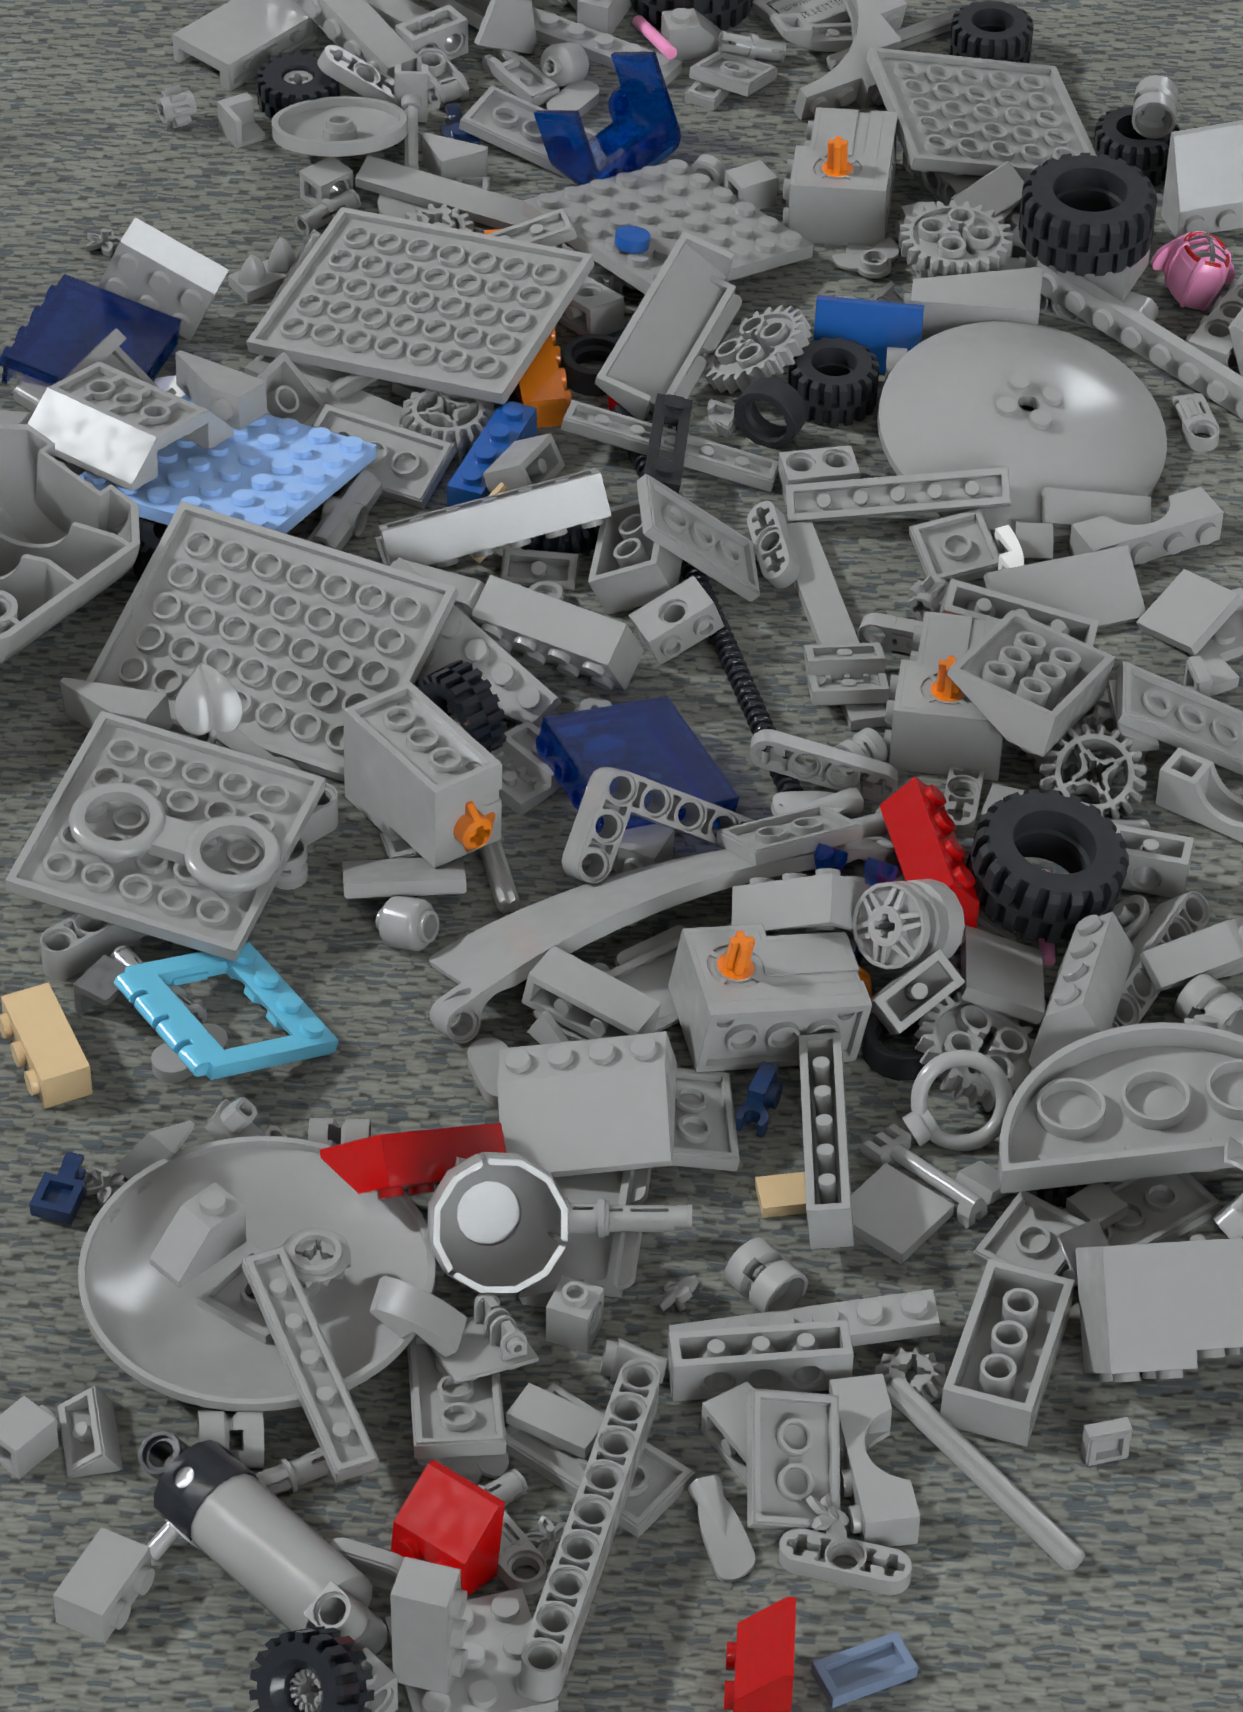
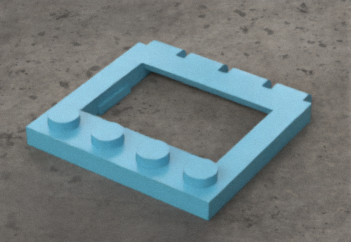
(148, 990)

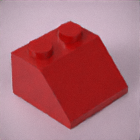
(451, 1525)
(763, 1660)

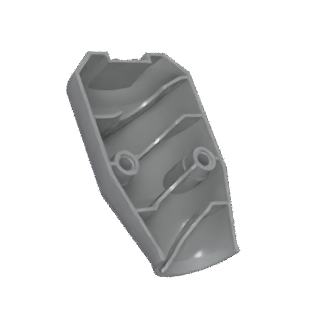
(56, 538)

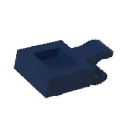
(451, 129)
(762, 1094)
(61, 1194)

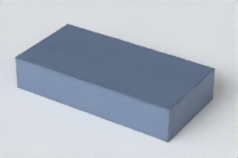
(864, 1669)

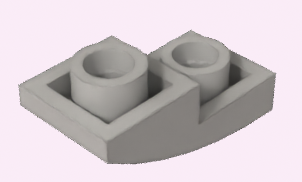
(412, 1309)

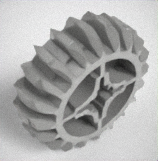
(446, 418)
(1120, 760)

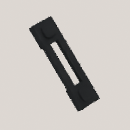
(672, 411)

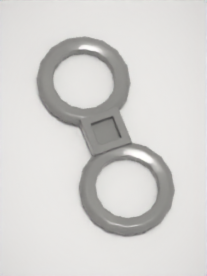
(175, 838)

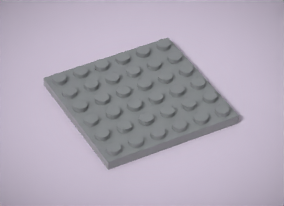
(977, 112)
(666, 203)
(193, 785)

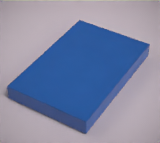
(869, 323)

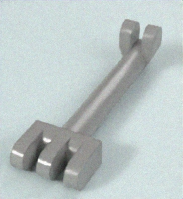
(895, 1146)

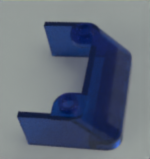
(640, 132)

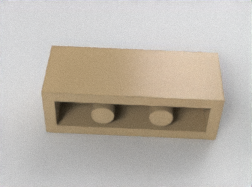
(45, 1046)

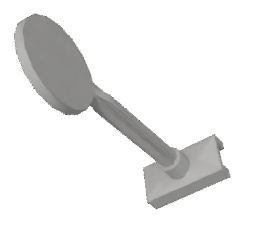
(412, 97)

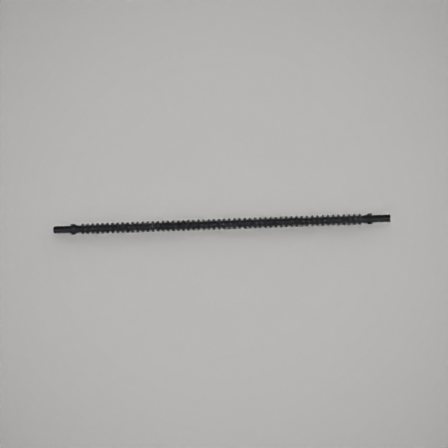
(729, 653)

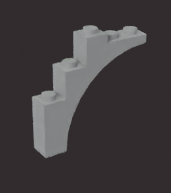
(852, 80)

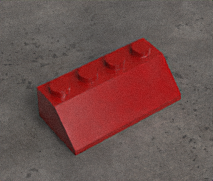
(927, 842)
(409, 1158)

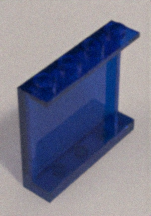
(76, 321)
(635, 737)

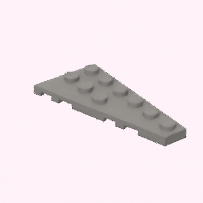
(461, 639)

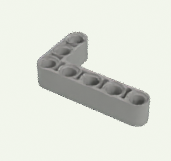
(616, 813)

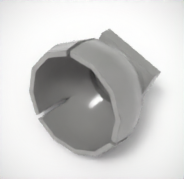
(497, 1222)

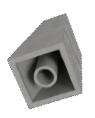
(977, 298)

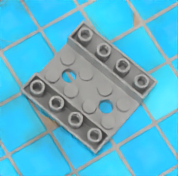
(119, 423)

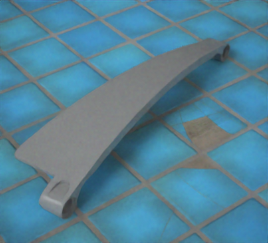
(513, 945)

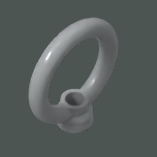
(921, 1121)

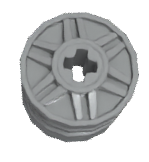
(906, 922)

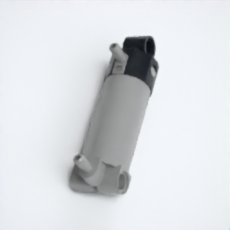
(256, 1540)

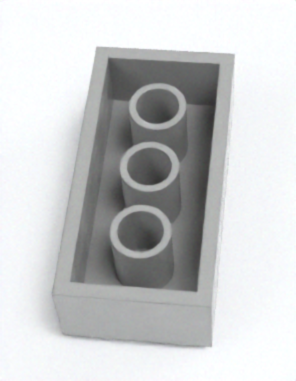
(558, 634)
(1007, 1352)

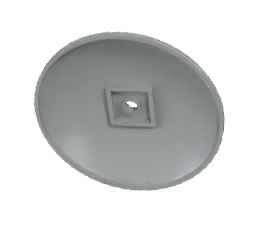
(959, 408)
(209, 1336)

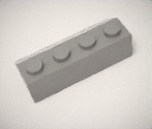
(1085, 986)

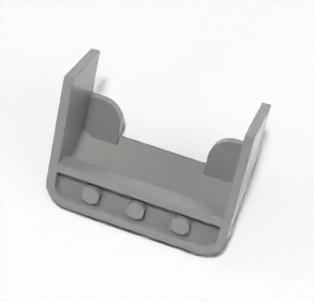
(500, 22)

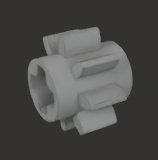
(176, 106)
(927, 596)

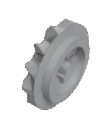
(333, 1249)
(929, 1375)

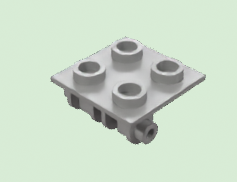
(488, 1343)

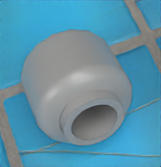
(564, 63)
(407, 923)

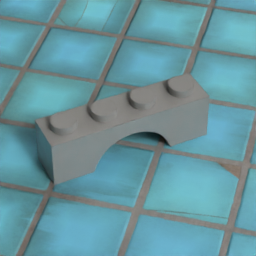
(1189, 522)
(1195, 791)
(882, 1504)

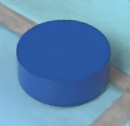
(632, 239)

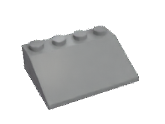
(1204, 179)
(1032, 680)
(590, 1103)

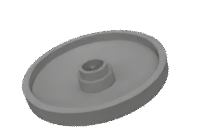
(339, 126)

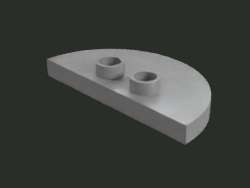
(1125, 1108)

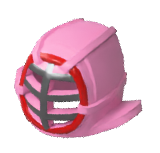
(1193, 277)

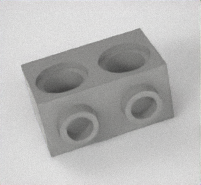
(437, 29)
(816, 466)

